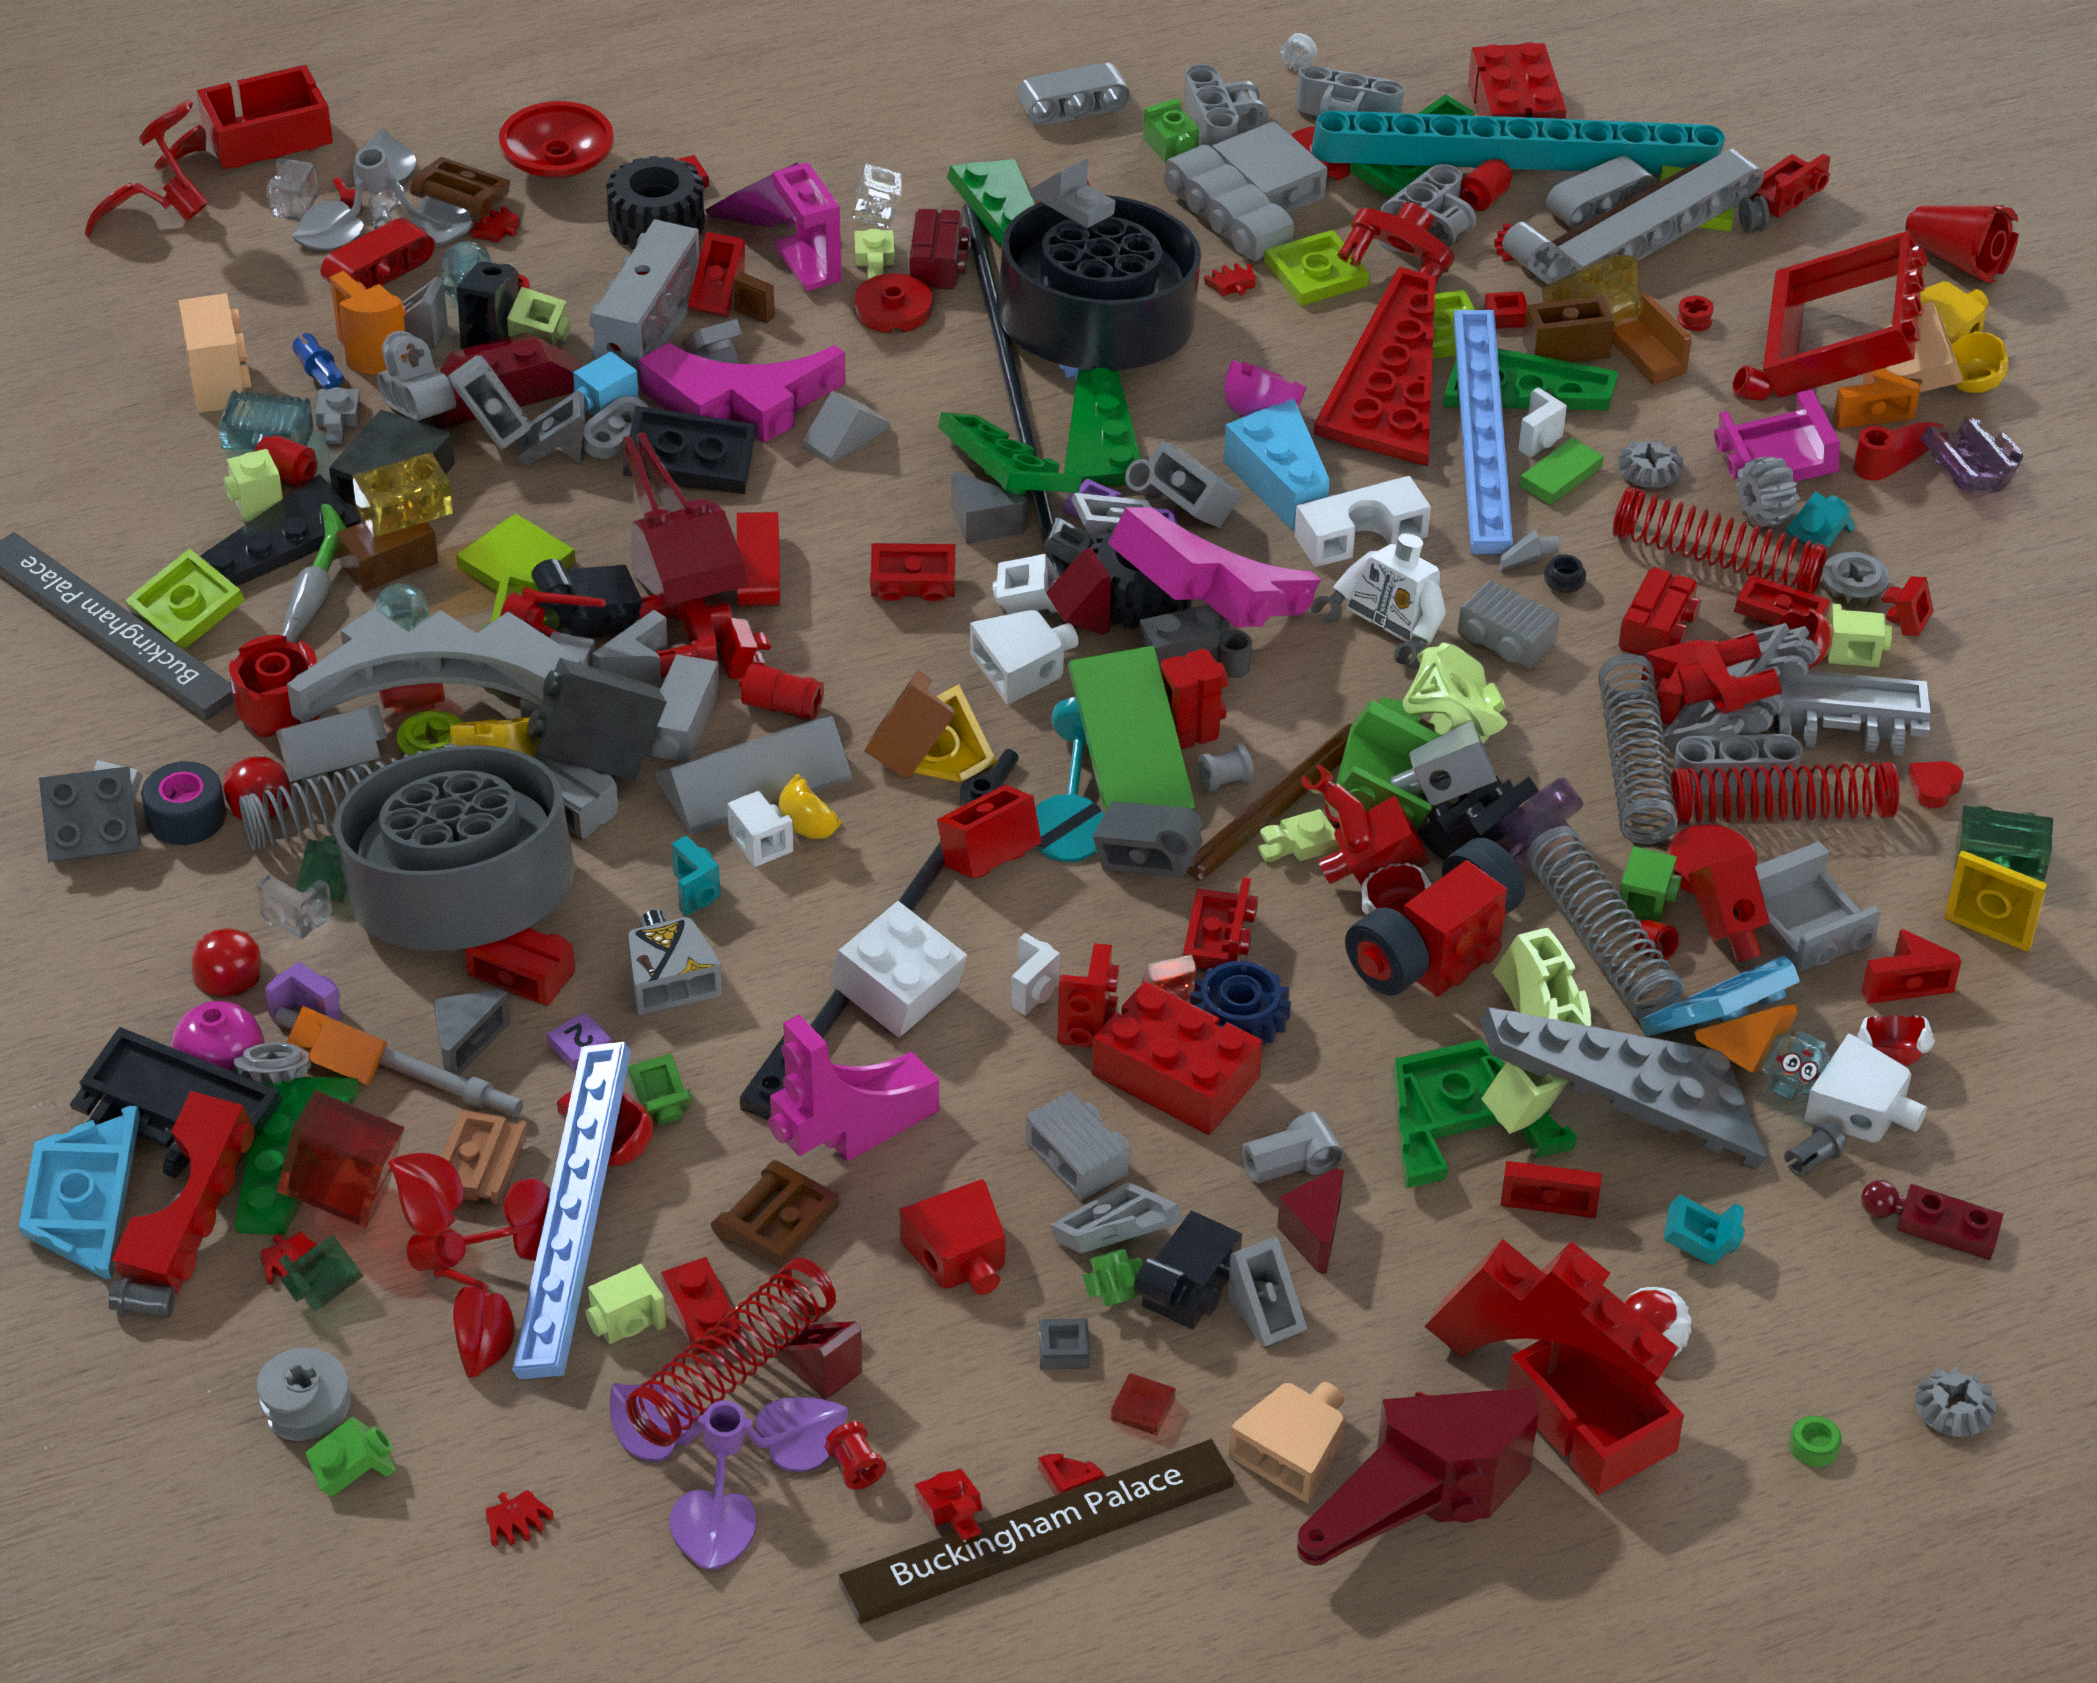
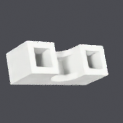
(1390, 509)

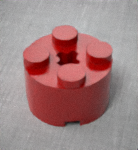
(261, 680)

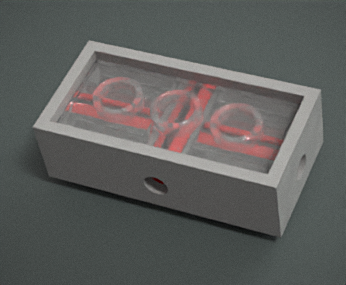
(648, 294)

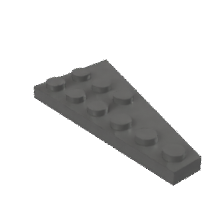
(1643, 1076)

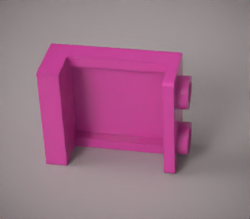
(816, 247)
(1799, 437)

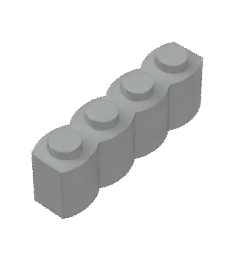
(1228, 202)

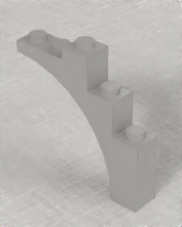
(438, 650)

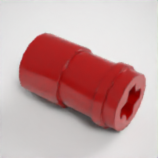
(779, 691)

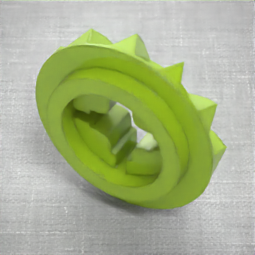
(414, 730)

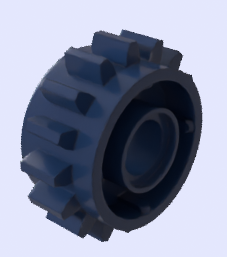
(1244, 997)

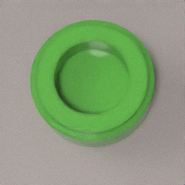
(1815, 1441)

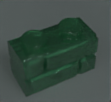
(2007, 839)

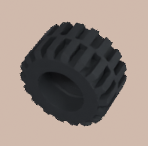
(651, 191)
(1132, 592)

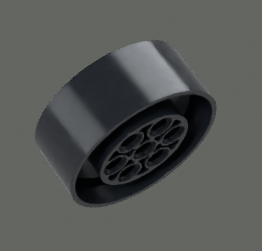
(1099, 292)

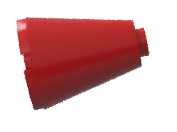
(1967, 236)

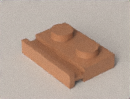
(484, 1153)

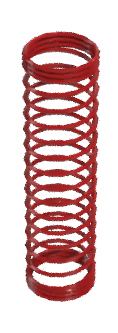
(1630, 508)
(1885, 793)
(669, 1409)

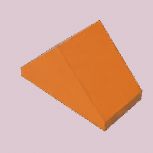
(1749, 1037)

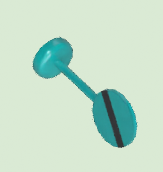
(1068, 819)

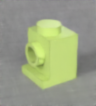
(539, 316)
(1858, 637)
(625, 1305)

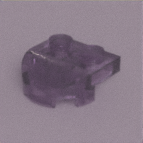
(1974, 456)
(1544, 811)

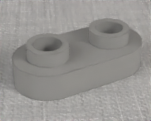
(606, 430)

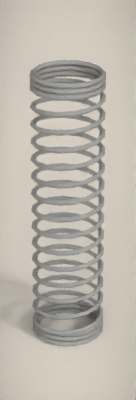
(1629, 695)
(252, 817)
(1640, 986)

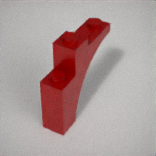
(1559, 1304)

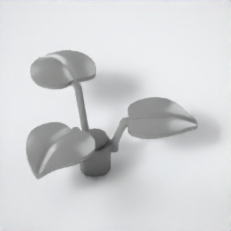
(375, 168)

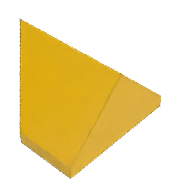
(961, 746)

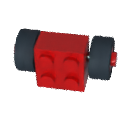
(1442, 929)

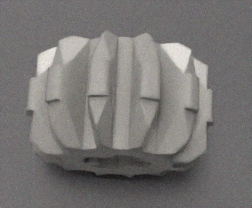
(1767, 491)

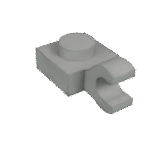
(335, 410)

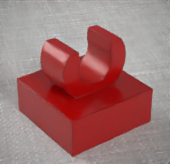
(1912, 605)
(740, 648)

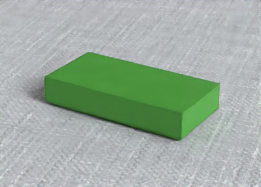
(1561, 471)

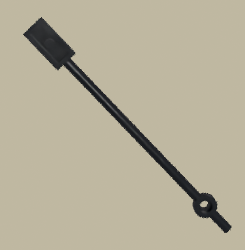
(770, 1076)

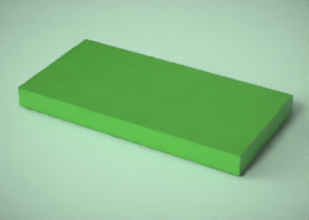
(1130, 729)

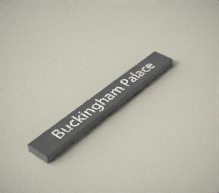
(113, 628)

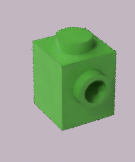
(1649, 883)

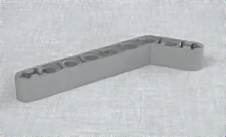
(1643, 225)

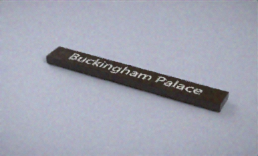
(1035, 1531)

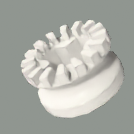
(1295, 42)

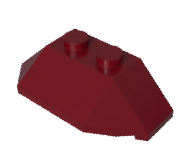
(524, 365)

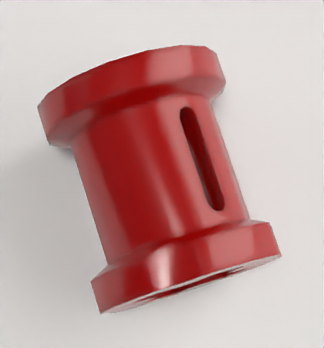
(855, 1455)

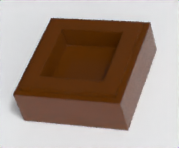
(754, 297)

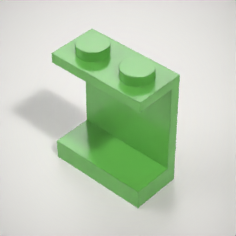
(1378, 751)

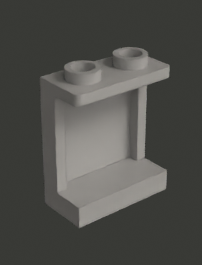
(1276, 166)
(1809, 911)

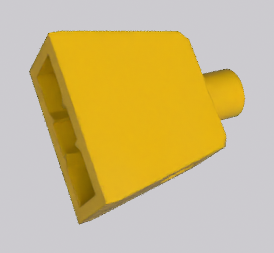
(1959, 311)

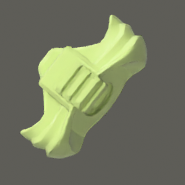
(1455, 691)

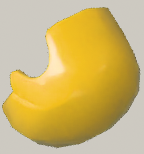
(1981, 361)
(808, 813)

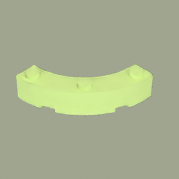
(1539, 984)

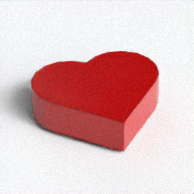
(1935, 782)

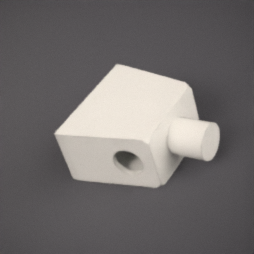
(1020, 652)
(1863, 1093)

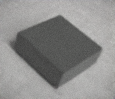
(1066, 541)
(1064, 1344)

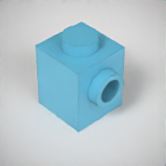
(605, 381)

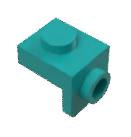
(1821, 520)
(696, 874)
(1702, 1230)

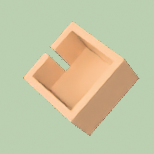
(214, 350)

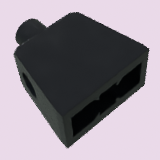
(483, 294)

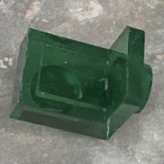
(322, 863)
(320, 1273)

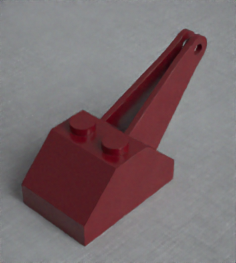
(682, 548)
(1434, 1458)

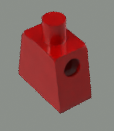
(1729, 887)
(956, 1237)

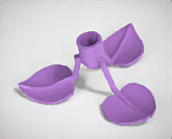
(719, 1526)

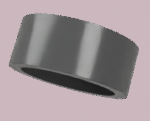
(454, 847)

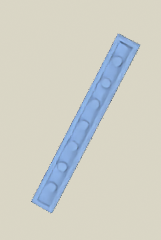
(1482, 432)
(572, 1212)

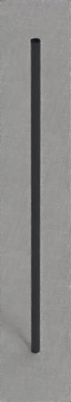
(1009, 371)

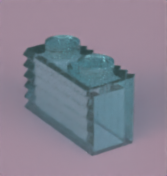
(254, 416)

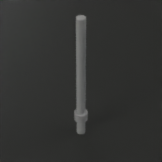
(473, 1090)

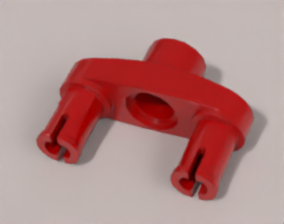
(1404, 232)
(702, 625)
(1712, 681)

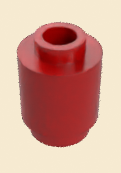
(1486, 184)
(293, 460)

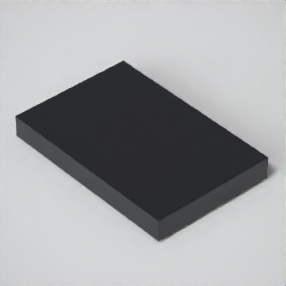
(697, 448)

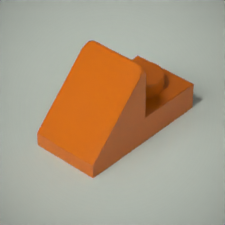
(1879, 399)
(337, 1045)

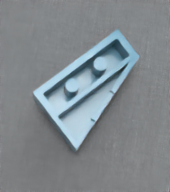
(1276, 459)

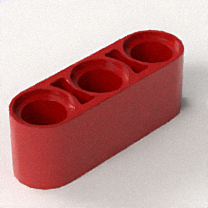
(381, 254)
(761, 556)

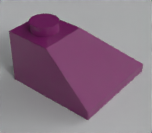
(755, 205)

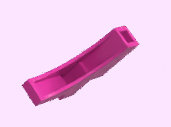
(740, 392)
(1196, 569)
(846, 1104)

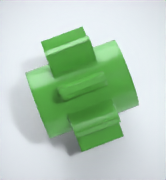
(1112, 1277)

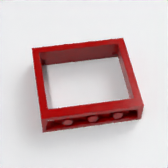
(1829, 275)

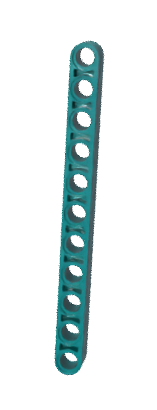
(1515, 140)

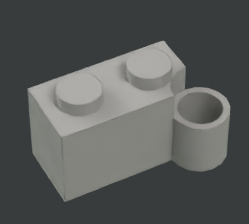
(1185, 482)
(332, 744)

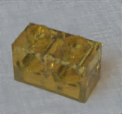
(402, 494)

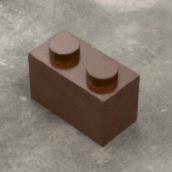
(1569, 329)
(385, 557)

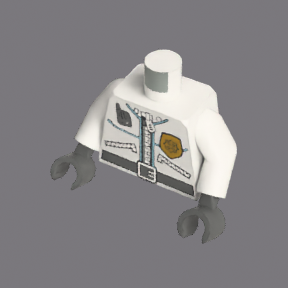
(1394, 593)

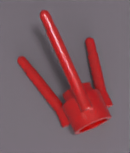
(528, 608)

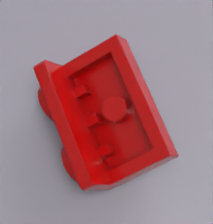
(1793, 182)
(912, 571)
(1218, 926)
(1087, 1001)

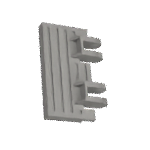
(1780, 649)
(1848, 700)

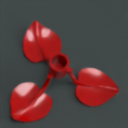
(180, 190)
(428, 1194)

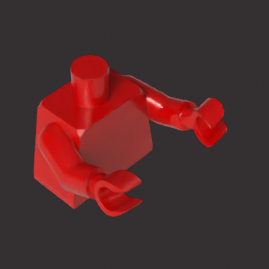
(1365, 838)

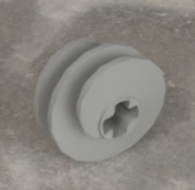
(303, 1393)

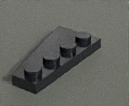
(279, 534)

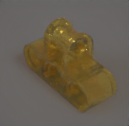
(1613, 278)

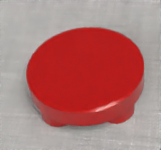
(1705, 846)

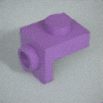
(300, 988)

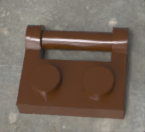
(460, 186)
(785, 1221)

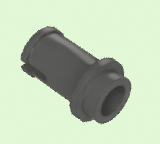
(1824, 1143)
(141, 1298)

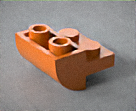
(365, 321)

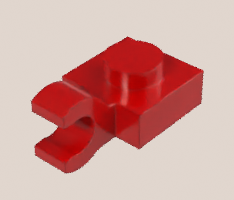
(951, 1499)

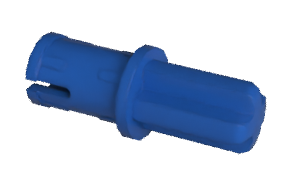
(317, 362)

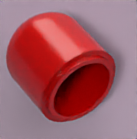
(1751, 384)
(1659, 933)

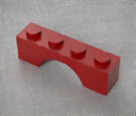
(164, 1244)

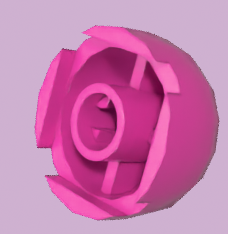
(1255, 388)
(217, 1033)

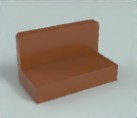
(1654, 343)
(909, 727)

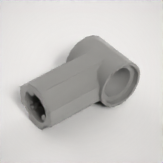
(1304, 1145)

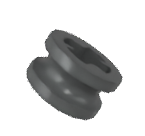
(1754, 214)

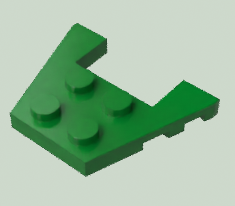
(1442, 1095)

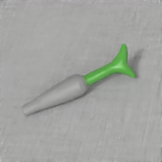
(313, 582)

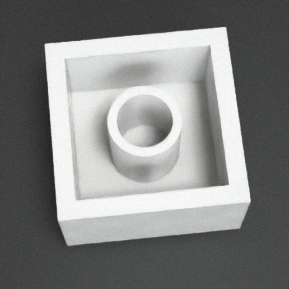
(898, 969)

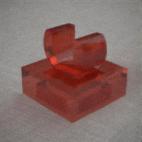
(1172, 975)

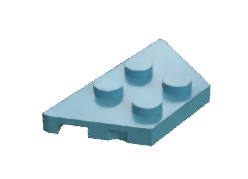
(1727, 999)
(81, 1190)

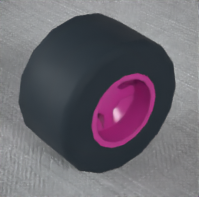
(183, 803)

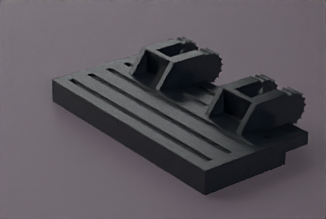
(158, 1081)

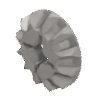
(1635, 467)
(1861, 566)
(272, 1062)
(1961, 1419)

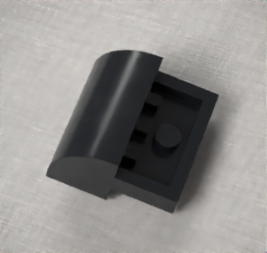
(1474, 815)

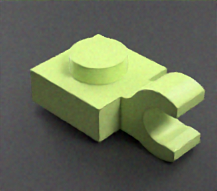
(874, 249)
(1304, 835)

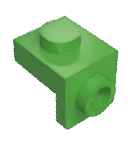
(659, 1088)
(348, 1455)

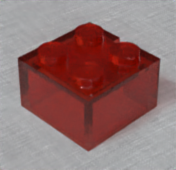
(340, 1159)

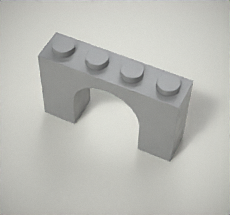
(689, 692)

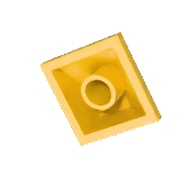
(1995, 901)

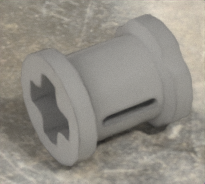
(1225, 768)

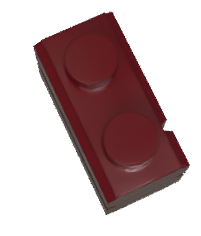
(937, 248)

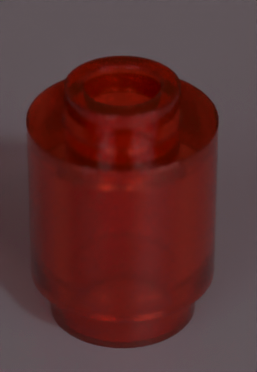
(412, 697)

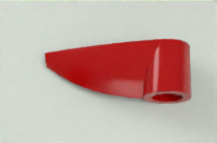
(1886, 451)

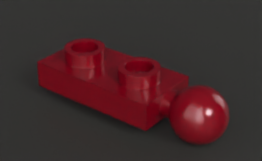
(1936, 1217)

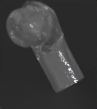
(382, 205)

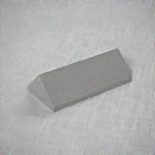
(766, 764)

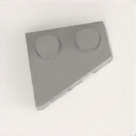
(1115, 1218)

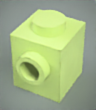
(253, 483)

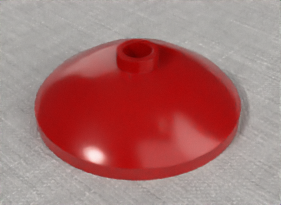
(556, 139)

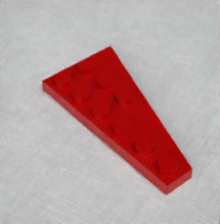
(1387, 381)

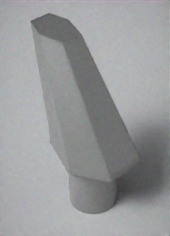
(1528, 550)

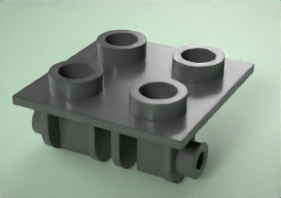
(89, 814)

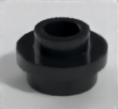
(1565, 574)

